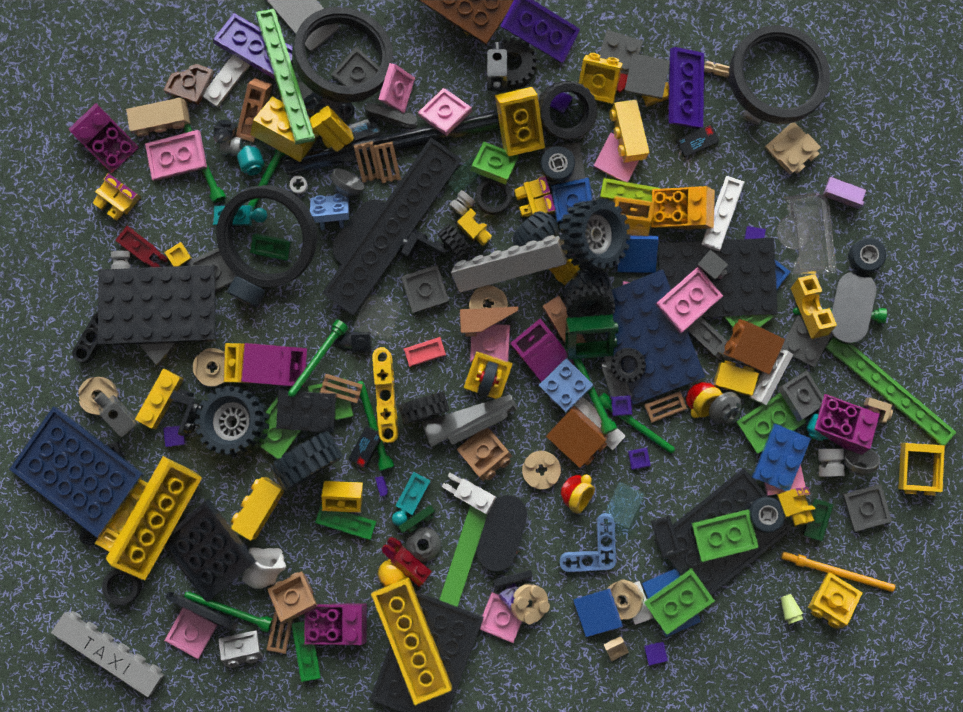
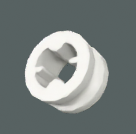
(294, 181)

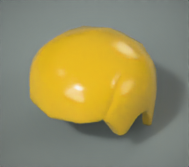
(389, 573)

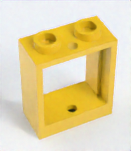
(938, 467)

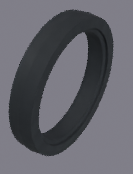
(350, 17)
(802, 43)
(234, 261)

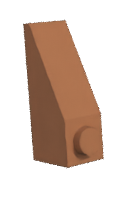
(255, 99)
(557, 315)
(478, 320)

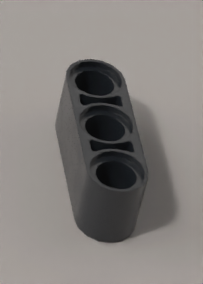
(84, 342)

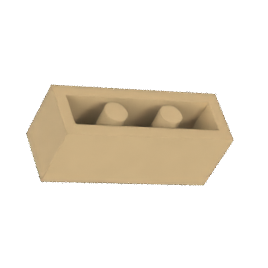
(158, 116)

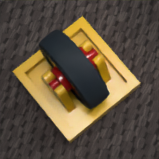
(487, 375)

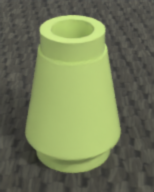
(791, 610)

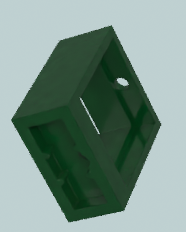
(587, 325)

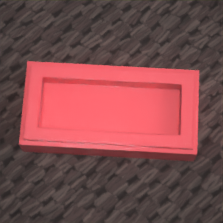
(424, 352)

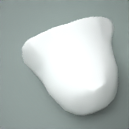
(266, 569)

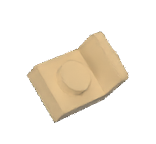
(877, 406)

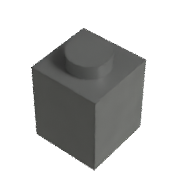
(713, 266)

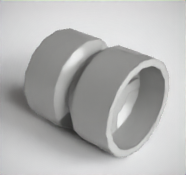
(831, 462)

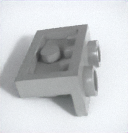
(240, 649)

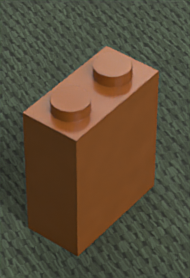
(754, 346)
(578, 437)

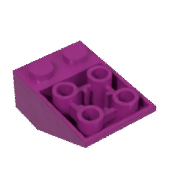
(103, 137)
(540, 350)
(273, 364)
(852, 425)
(337, 624)

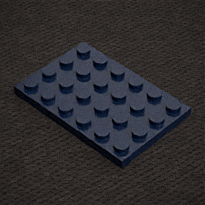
(642, 326)
(76, 472)

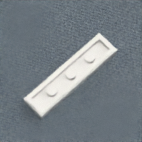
(723, 213)

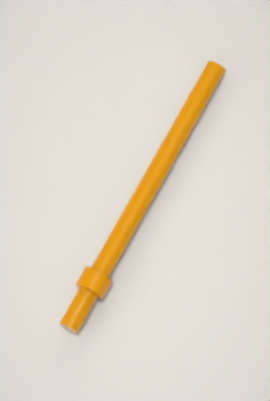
(802, 561)

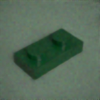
(270, 247)
(424, 515)
(821, 515)

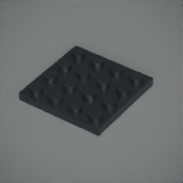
(208, 550)

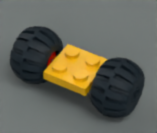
(539, 227)

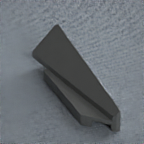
(468, 421)

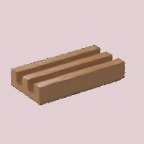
(370, 176)
(390, 177)
(357, 393)
(650, 412)
(272, 632)

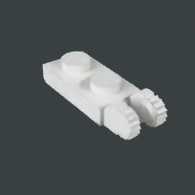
(471, 494)

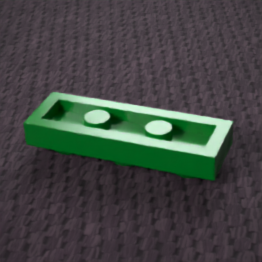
(347, 522)
(306, 654)

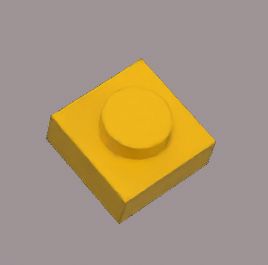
(178, 255)

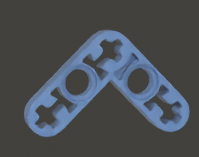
(597, 556)

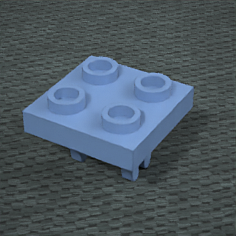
(330, 209)
(566, 385)

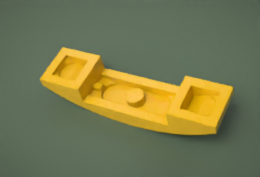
(114, 528)

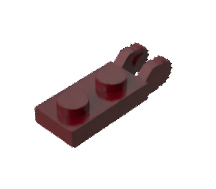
(139, 246)
(405, 561)

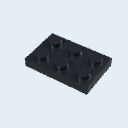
(306, 411)

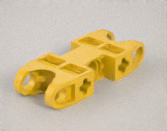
(381, 384)

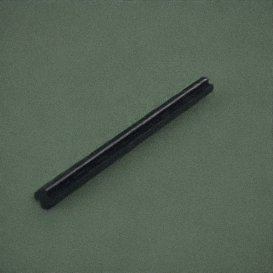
(400, 141)

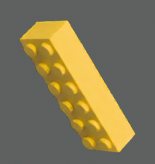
(153, 518)
(411, 641)

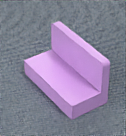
(844, 193)

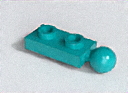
(243, 216)
(410, 498)

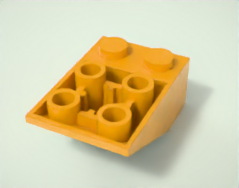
(683, 208)
(638, 214)

